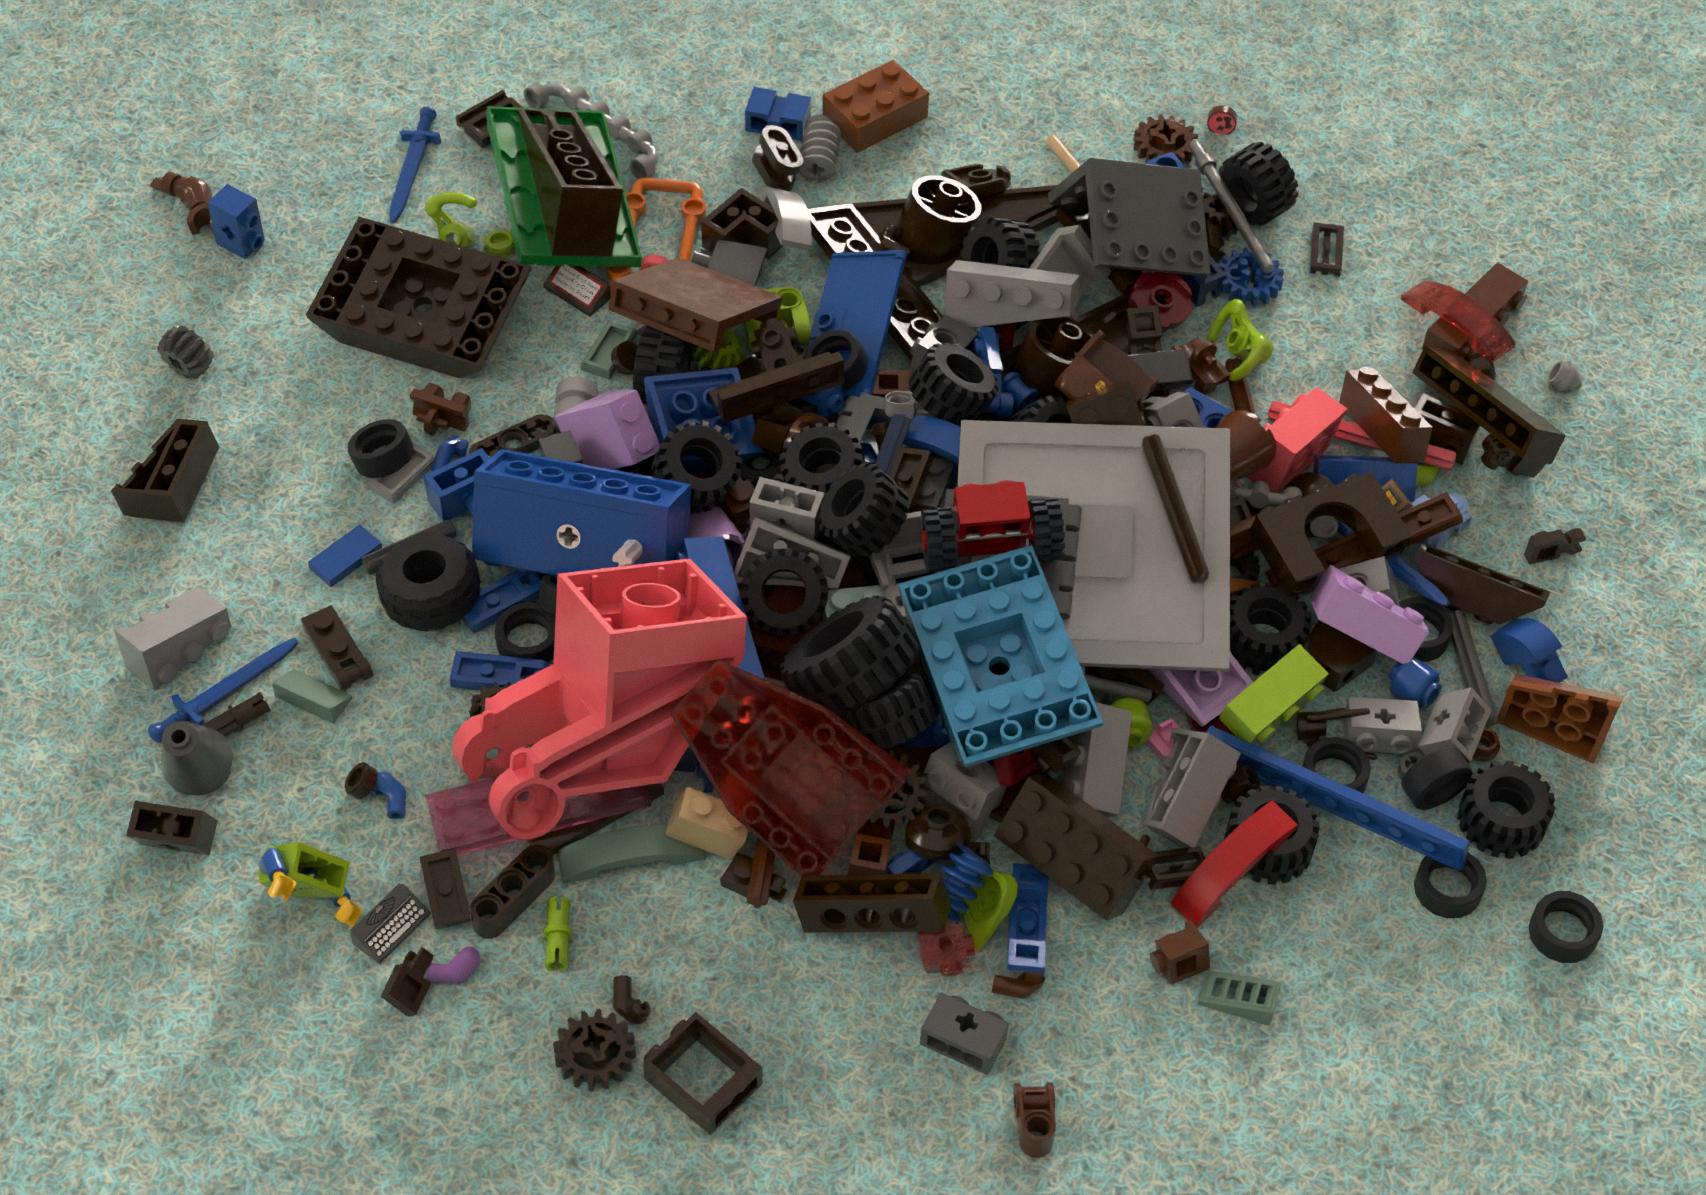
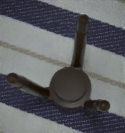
(1313, 724)

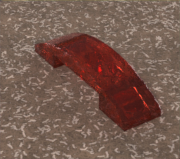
(1464, 313)

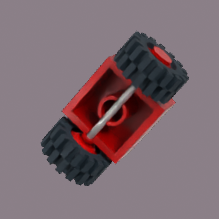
(991, 522)

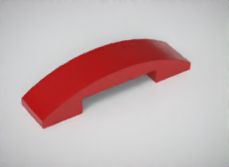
(1231, 861)

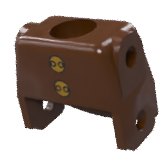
(1101, 366)

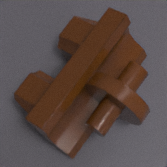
(1204, 365)
(439, 412)

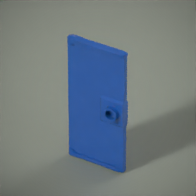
(860, 300)

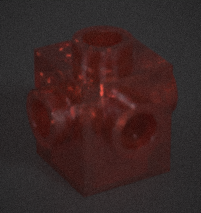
(950, 961)

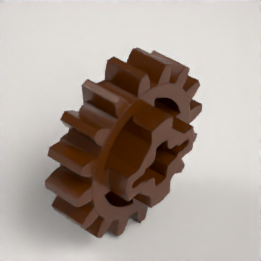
(1163, 137)

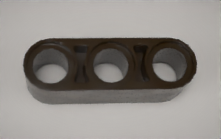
(515, 876)

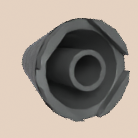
(195, 758)

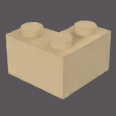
(706, 824)

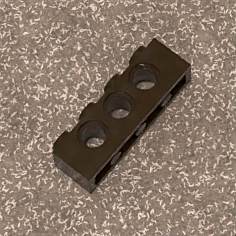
(872, 903)

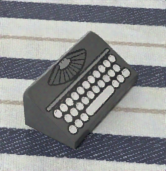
(389, 923)

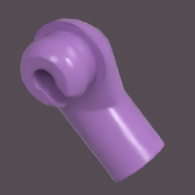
(458, 969)

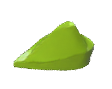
(990, 906)

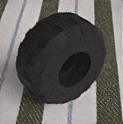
(450, 576)

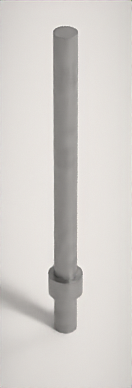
(1207, 167)

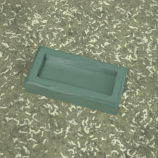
(599, 356)

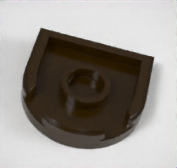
(980, 180)

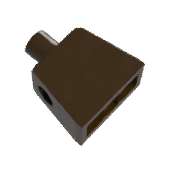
(1338, 654)

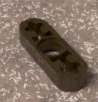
(519, 433)

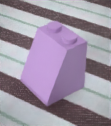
(611, 429)

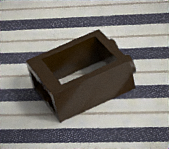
(728, 1098)

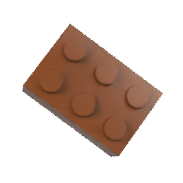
(876, 105)

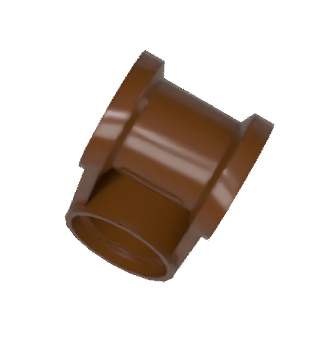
(1035, 1112)

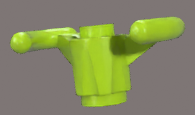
(446, 232)
(1243, 340)

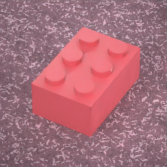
(1299, 435)

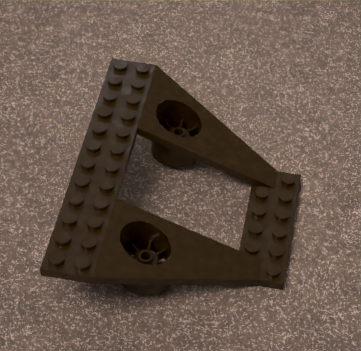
(934, 227)

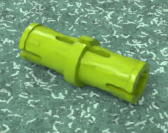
(557, 933)

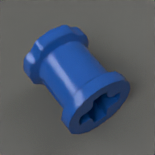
(1022, 394)

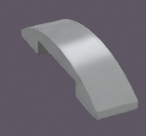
(792, 216)

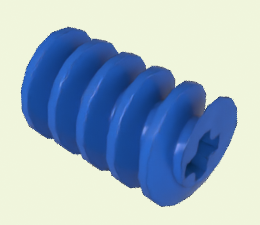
(962, 877)

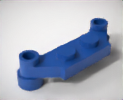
(986, 348)

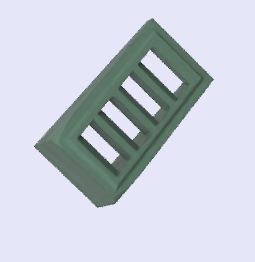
(1248, 1010)

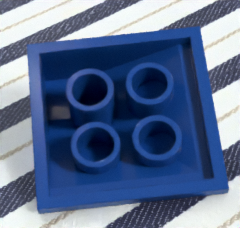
(685, 398)

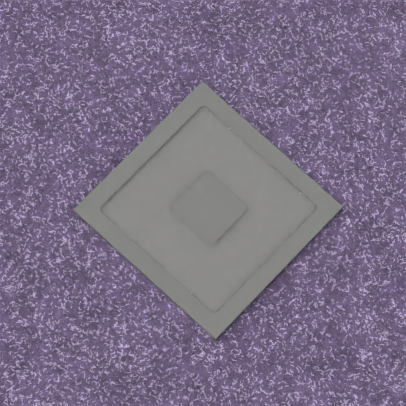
(1130, 579)

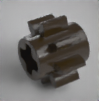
(1241, 781)

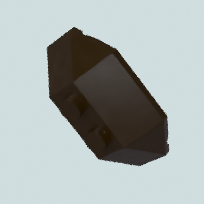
(1478, 588)

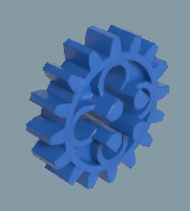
(1238, 278)

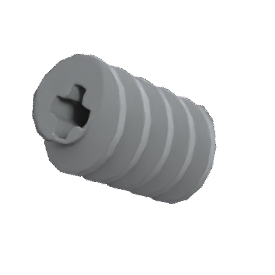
(819, 147)

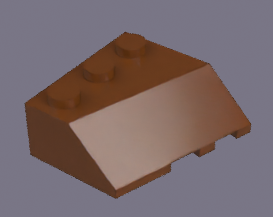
(1560, 714)

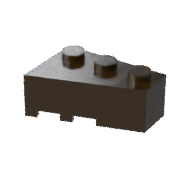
(171, 475)

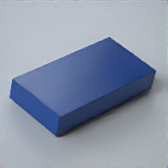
(344, 555)

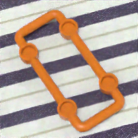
(692, 212)

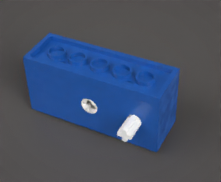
(573, 515)

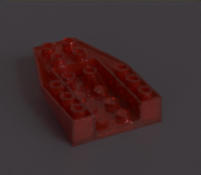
(785, 765)

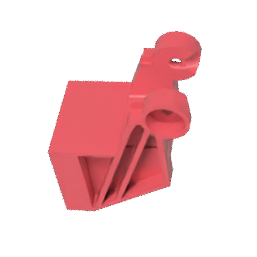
(602, 712)

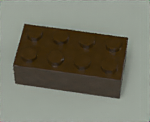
(1076, 846)

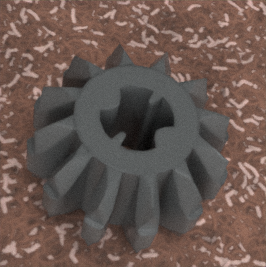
(185, 352)

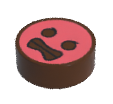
(1222, 120)

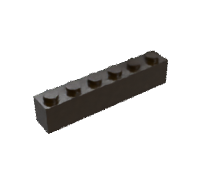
(1489, 404)

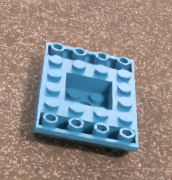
(991, 616)

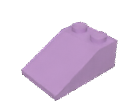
(1203, 692)

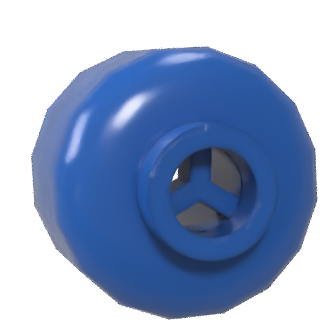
(1415, 682)

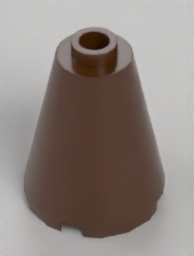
(1250, 443)

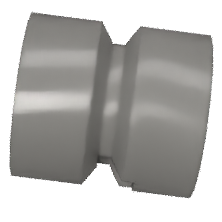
(571, 393)

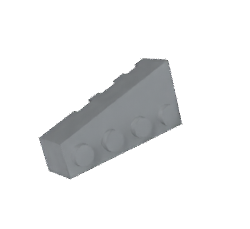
(1006, 294)

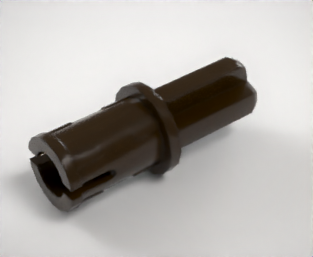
(239, 715)

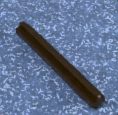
(1175, 509)

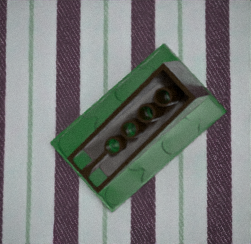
(562, 187)

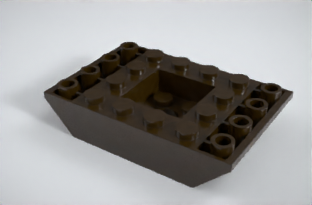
(390, 272)

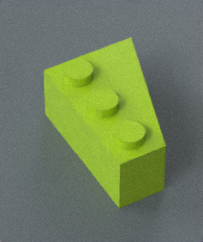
(1275, 696)

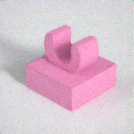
(1160, 739)

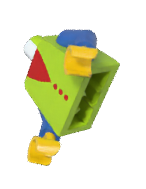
(308, 873)

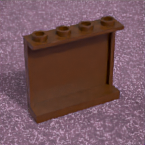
(691, 301)

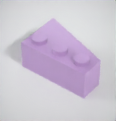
(1368, 615)

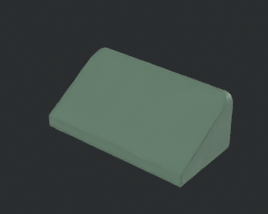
(311, 695)

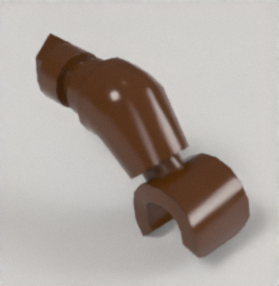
(191, 192)

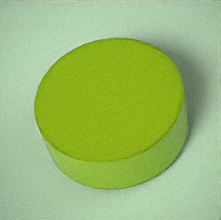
(499, 243)

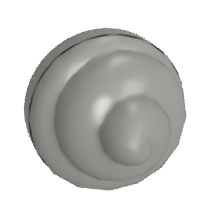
(1564, 376)

